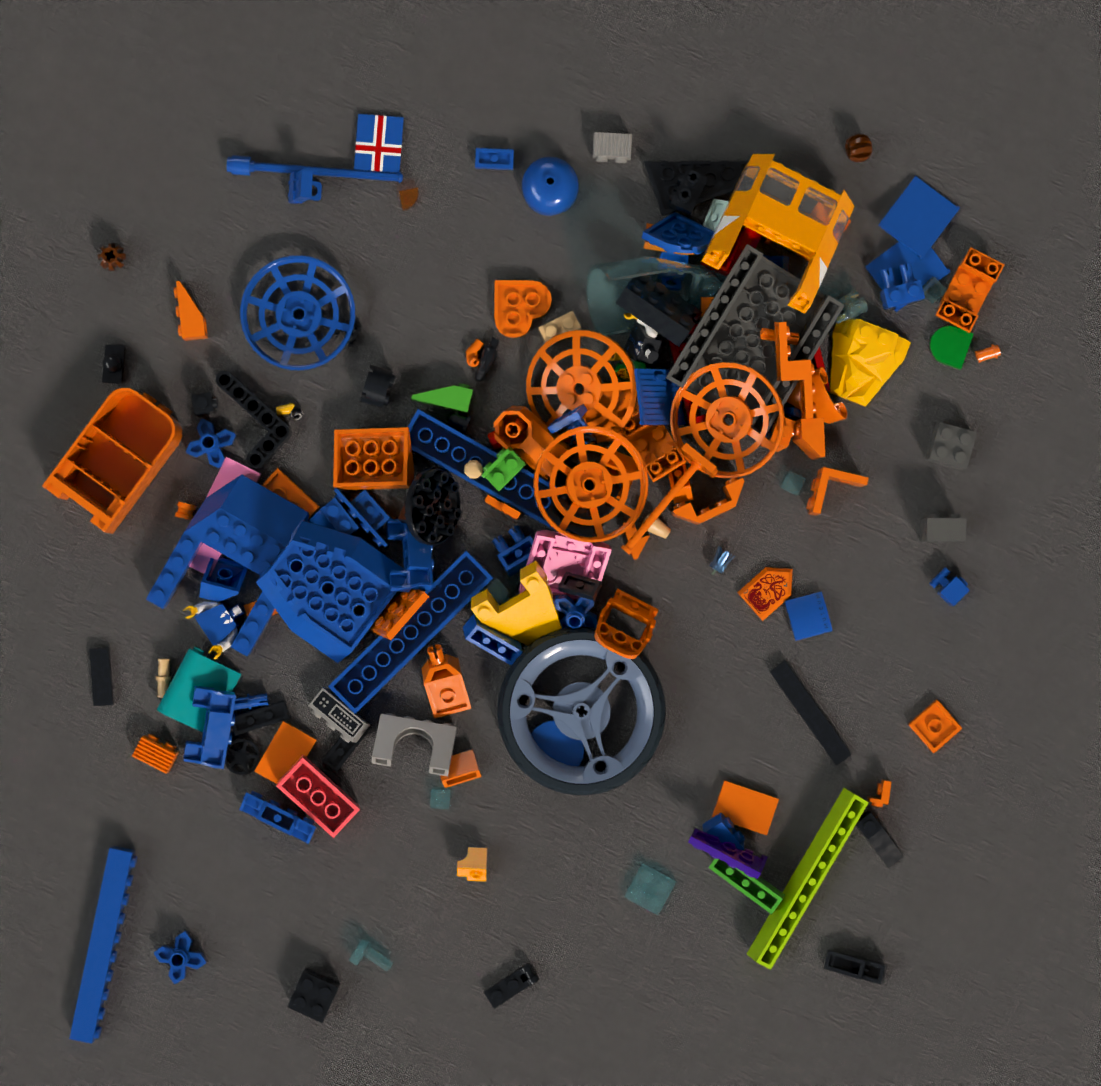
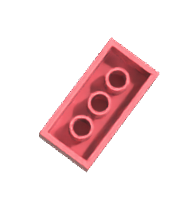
(318, 796)

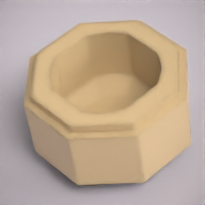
(473, 469)

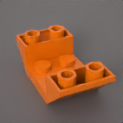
(968, 289)
(654, 446)
(732, 491)

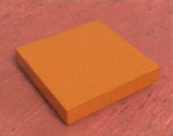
(934, 726)

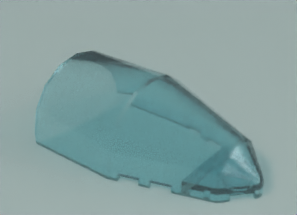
(609, 280)

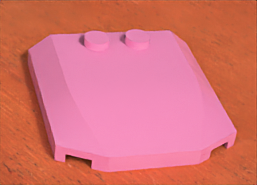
(561, 555)

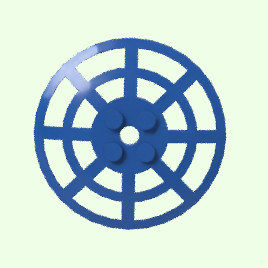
(289, 304)

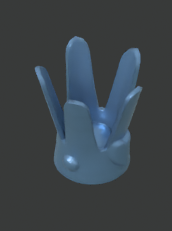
(719, 563)

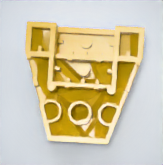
(863, 359)

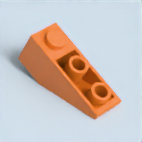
(192, 320)

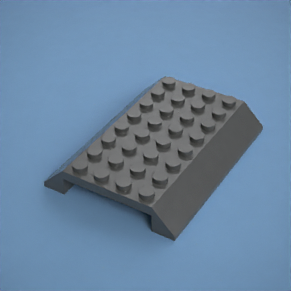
(729, 331)

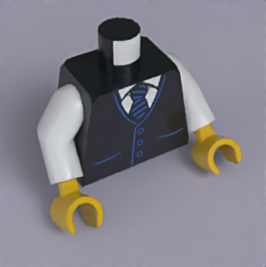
(641, 344)

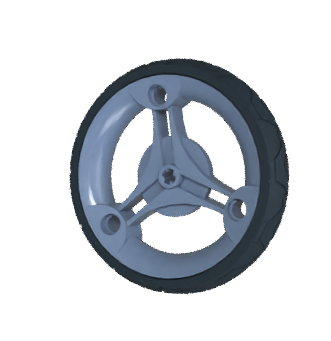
(564, 777)

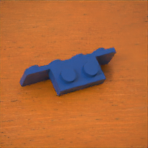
(368, 511)

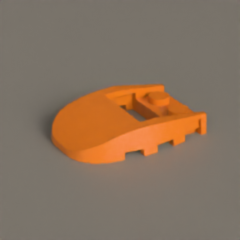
(617, 640)

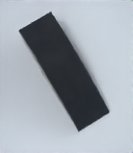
(855, 966)

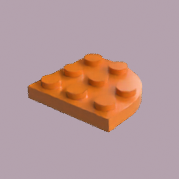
(398, 613)

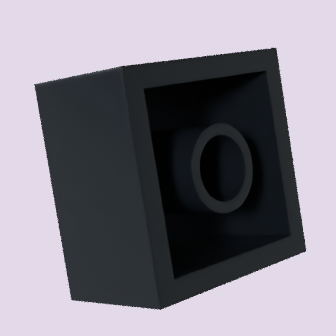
(313, 995)

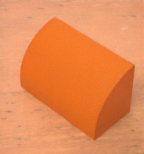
(462, 769)

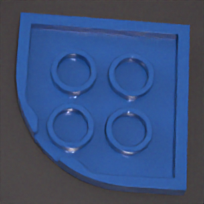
(679, 235)

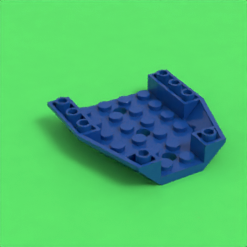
(357, 577)

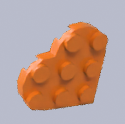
(518, 304)

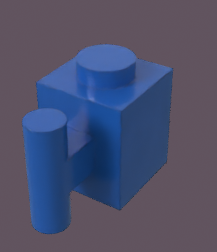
(952, 590)

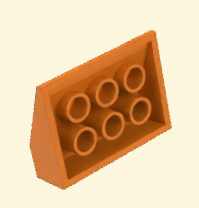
(372, 459)

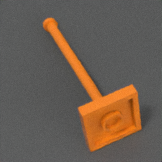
(697, 462)

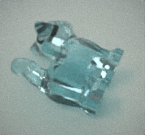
(853, 306)

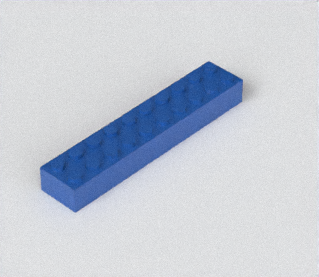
(453, 450)
(387, 657)

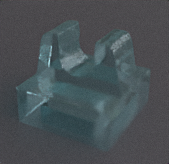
(440, 798)

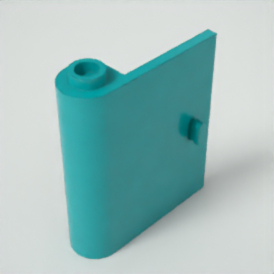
(192, 672)

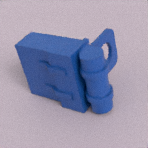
(301, 187)

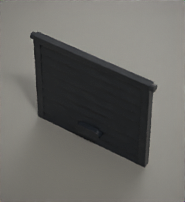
(583, 513)

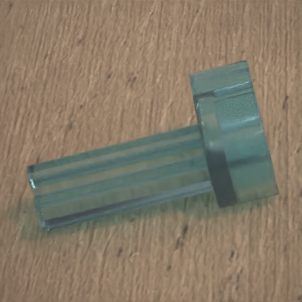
(364, 949)

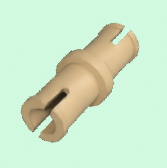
(163, 676)

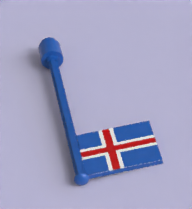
(376, 153)

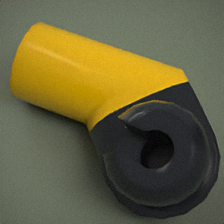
(290, 409)

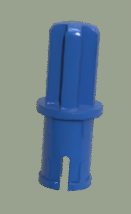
(251, 701)

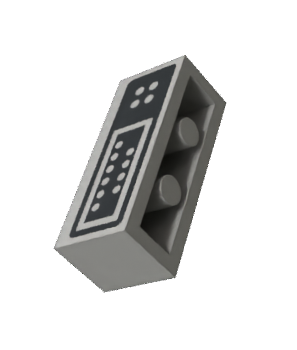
(338, 716)

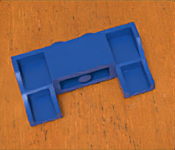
(416, 558)
(216, 729)
(277, 817)

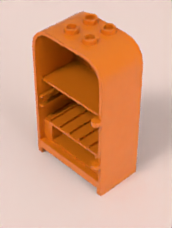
(116, 456)

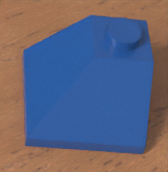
(224, 580)

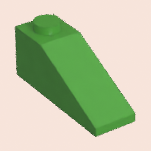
(452, 397)

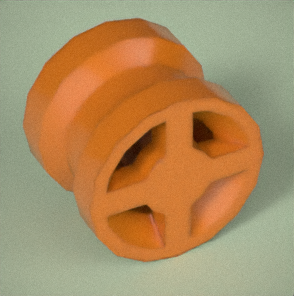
(185, 510)

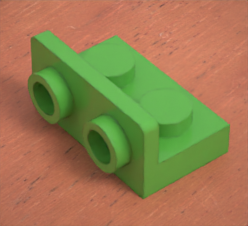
(504, 468)

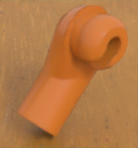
(472, 353)

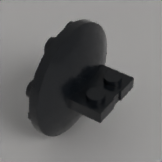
(432, 506)

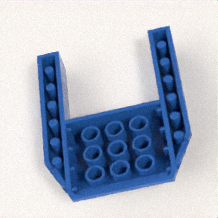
(248, 527)

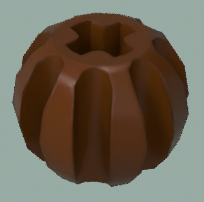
(858, 147)
(112, 250)

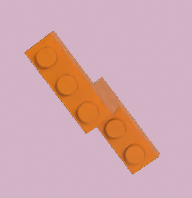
(794, 370)

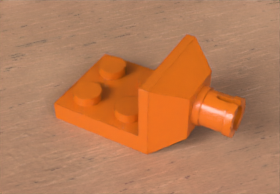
(444, 683)

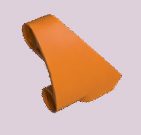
(824, 406)

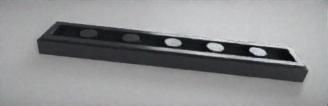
(810, 713)

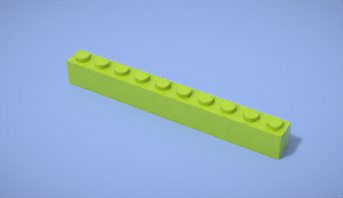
(807, 878)

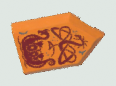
(767, 590)

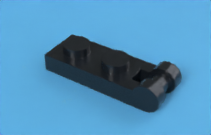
(510, 985)

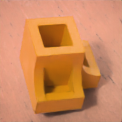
(474, 865)

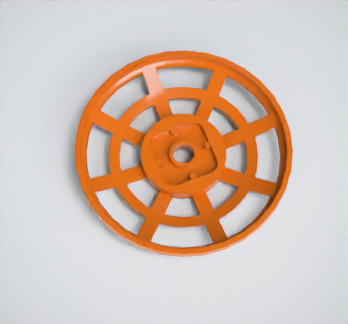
(587, 377)
(728, 405)
(599, 476)

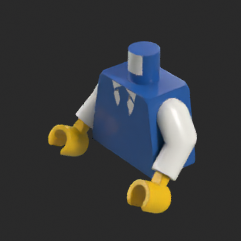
(217, 623)

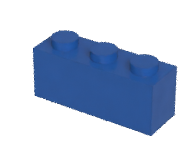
(492, 641)

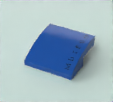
(808, 616)

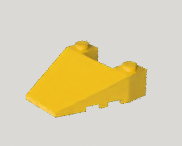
(525, 615)

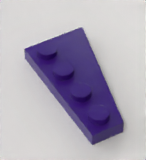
(727, 852)

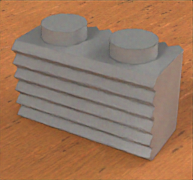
(612, 146)

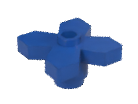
(201, 446)
(575, 613)
(170, 955)

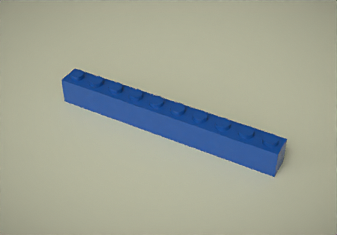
(102, 944)

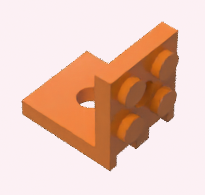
(820, 483)

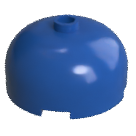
(552, 198)

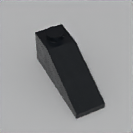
(878, 839)

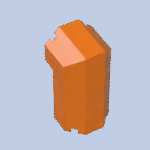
(527, 437)

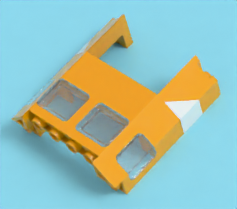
(788, 211)

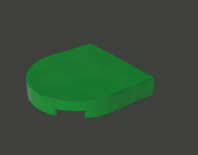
(950, 346)

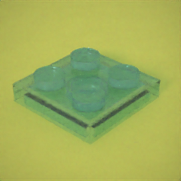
(650, 889)

